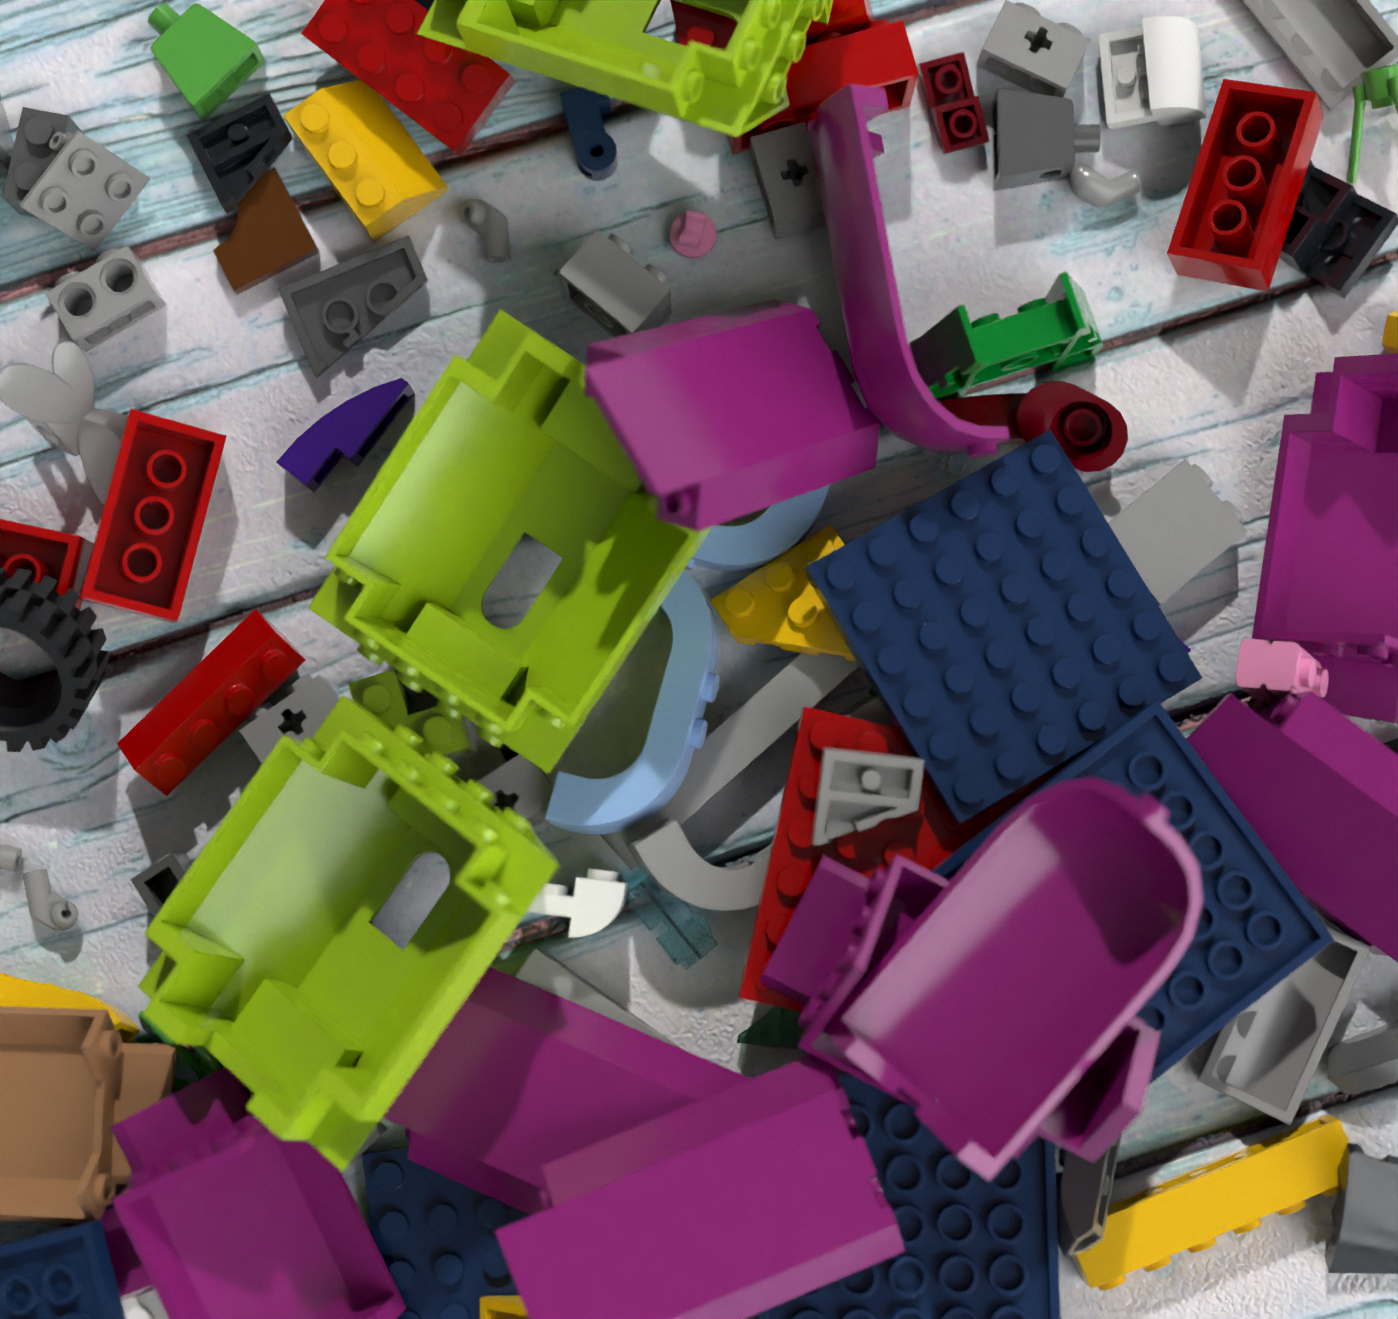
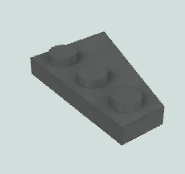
(351, 299)

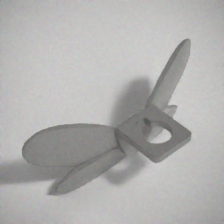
(64, 411)

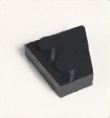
(240, 148)

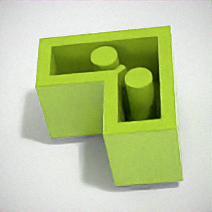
(390, 702)

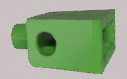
(203, 55)

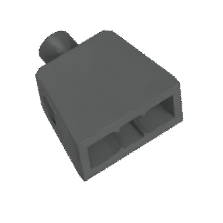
(1036, 138)

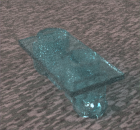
(687, 933)

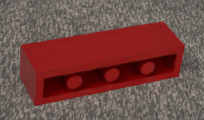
(210, 702)

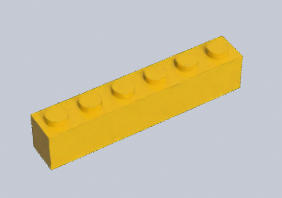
(1215, 1200)

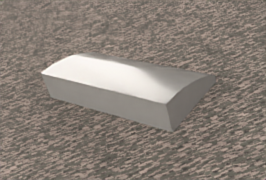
(1328, 41)
(1277, 1042)

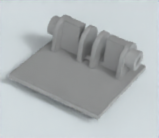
(84, 189)

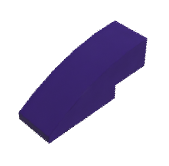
(345, 432)

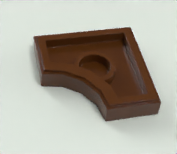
(266, 236)

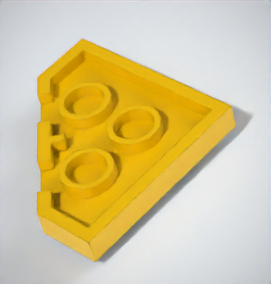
(780, 604)

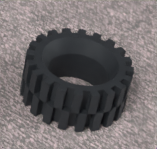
(54, 623)

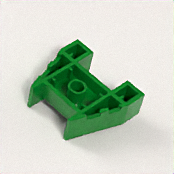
(1044, 331)

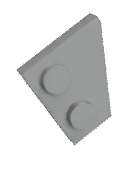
(862, 790)

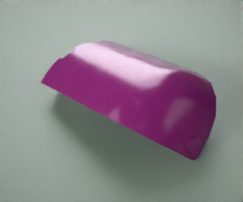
(867, 281)
(1026, 966)

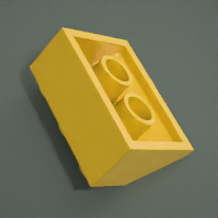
(365, 155)

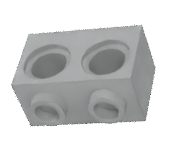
(110, 309)

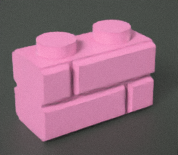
(1278, 670)

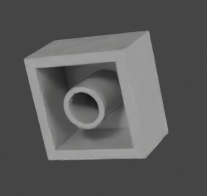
(615, 287)

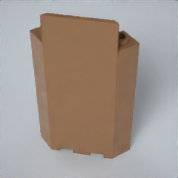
(59, 1094)

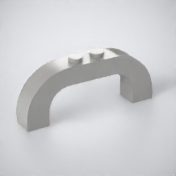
(679, 871)

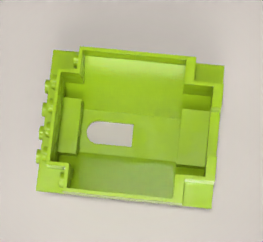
(608, 52)
(491, 457)
(276, 935)

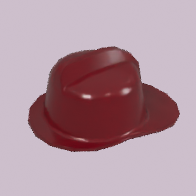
(1083, 424)

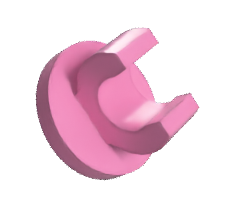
(693, 234)

